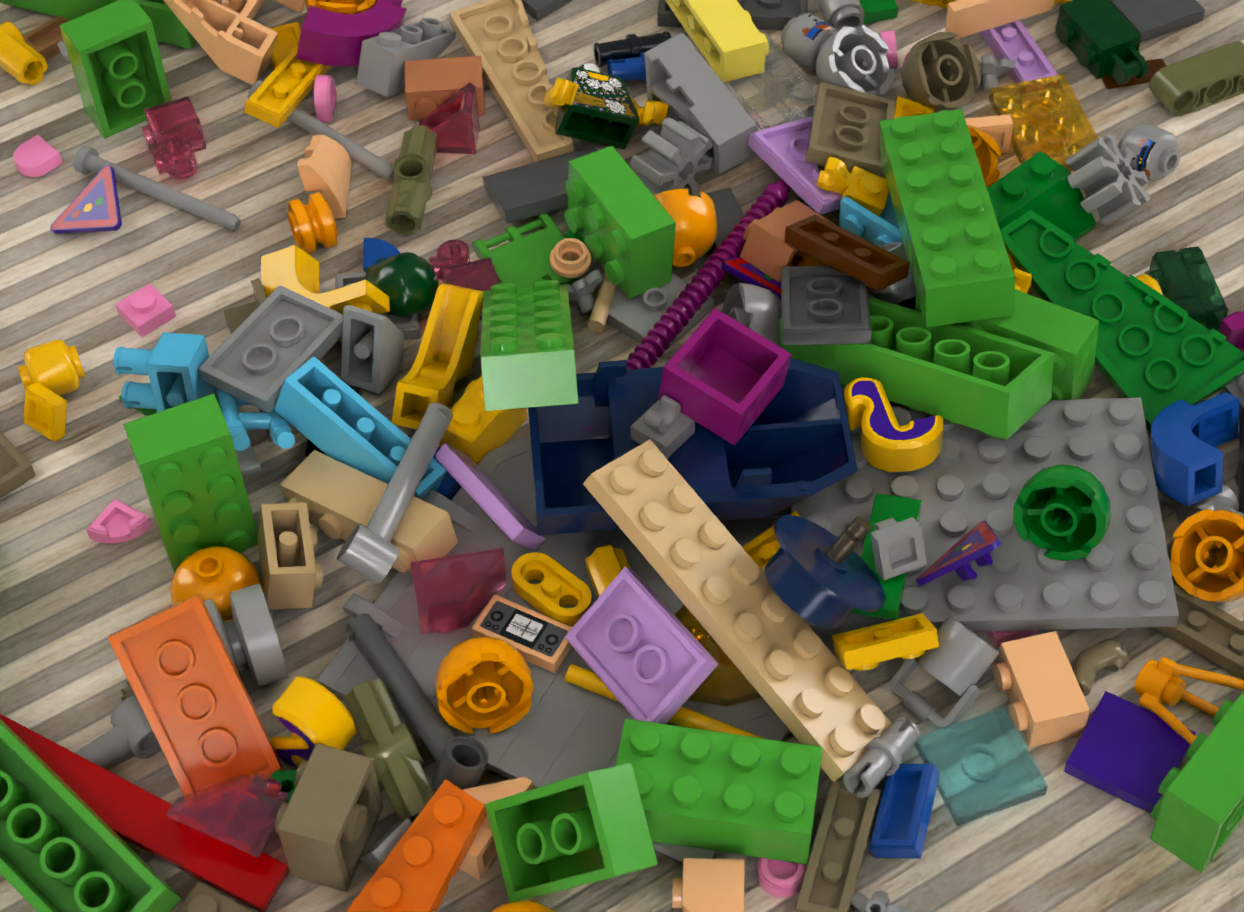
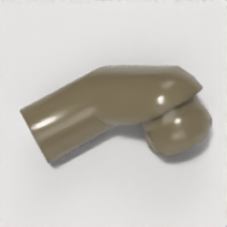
(1103, 654)

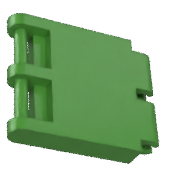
(526, 257)

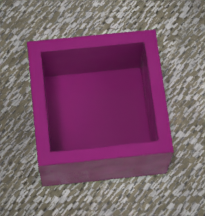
(725, 375)

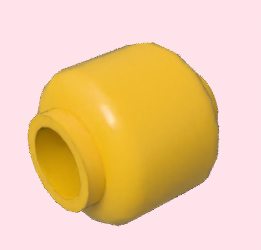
(52, 366)

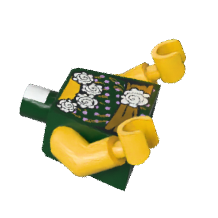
(599, 107)

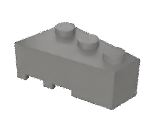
(699, 99)

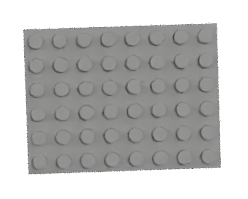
(979, 479)

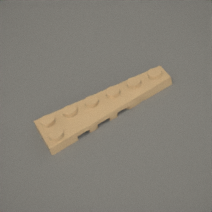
(513, 71)

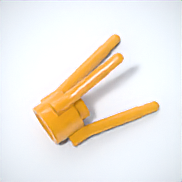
(1161, 685)

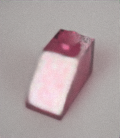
(456, 588)
(234, 811)

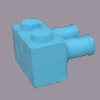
(171, 372)

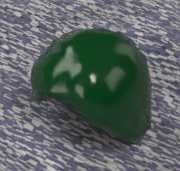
(407, 282)

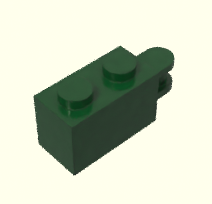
(1101, 39)

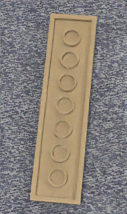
(738, 606)

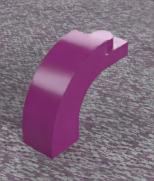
(338, 38)

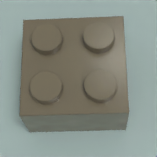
(329, 816)

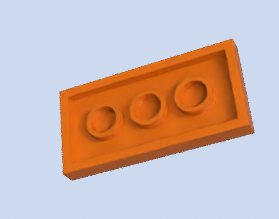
(194, 697)

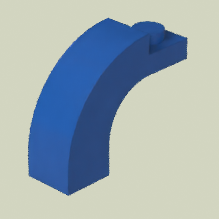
(1185, 443)

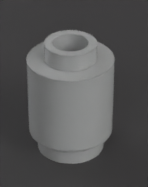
(842, 12)

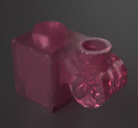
(176, 135)
(454, 268)

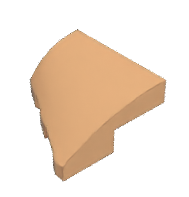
(327, 170)

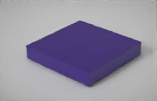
(1126, 752)

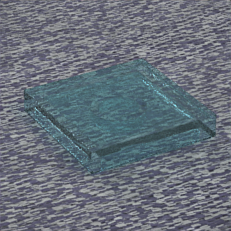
(981, 766)

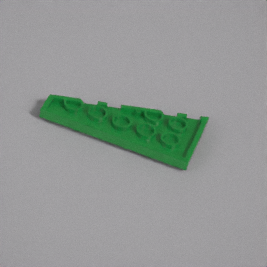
(1143, 338)

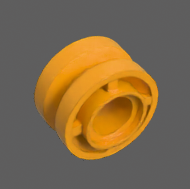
(312, 223)

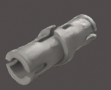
(881, 757)

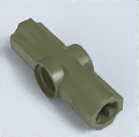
(412, 180)
(391, 747)

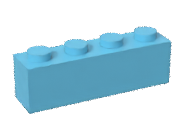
(347, 425)

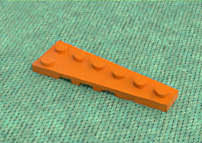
(426, 856)

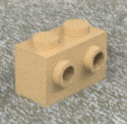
(287, 556)

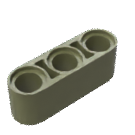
(1200, 80)

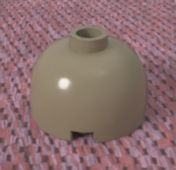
(941, 72)

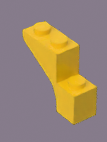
(443, 354)

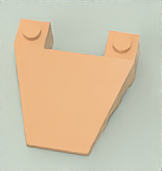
(230, 34)

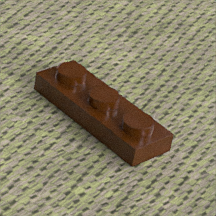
(847, 252)

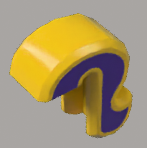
(881, 438)
(312, 718)

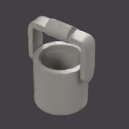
(956, 663)

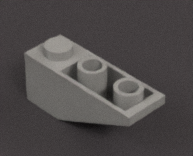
(383, 56)

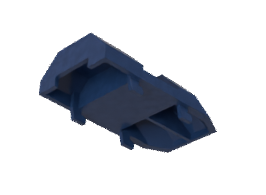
(783, 457)

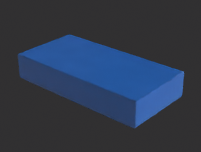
(904, 812)

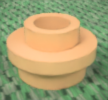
(570, 250)

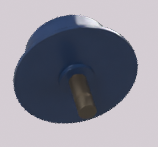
(822, 573)

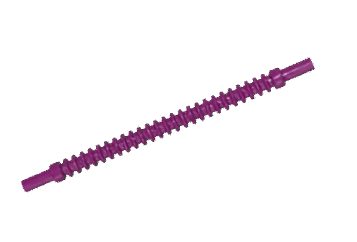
(703, 283)

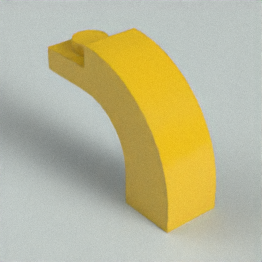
(300, 273)

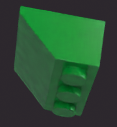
(1042, 187)

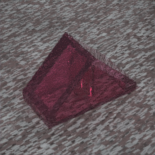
(456, 122)

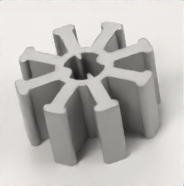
(672, 158)
(1107, 179)

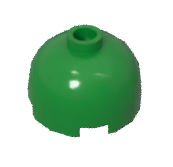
(1063, 511)

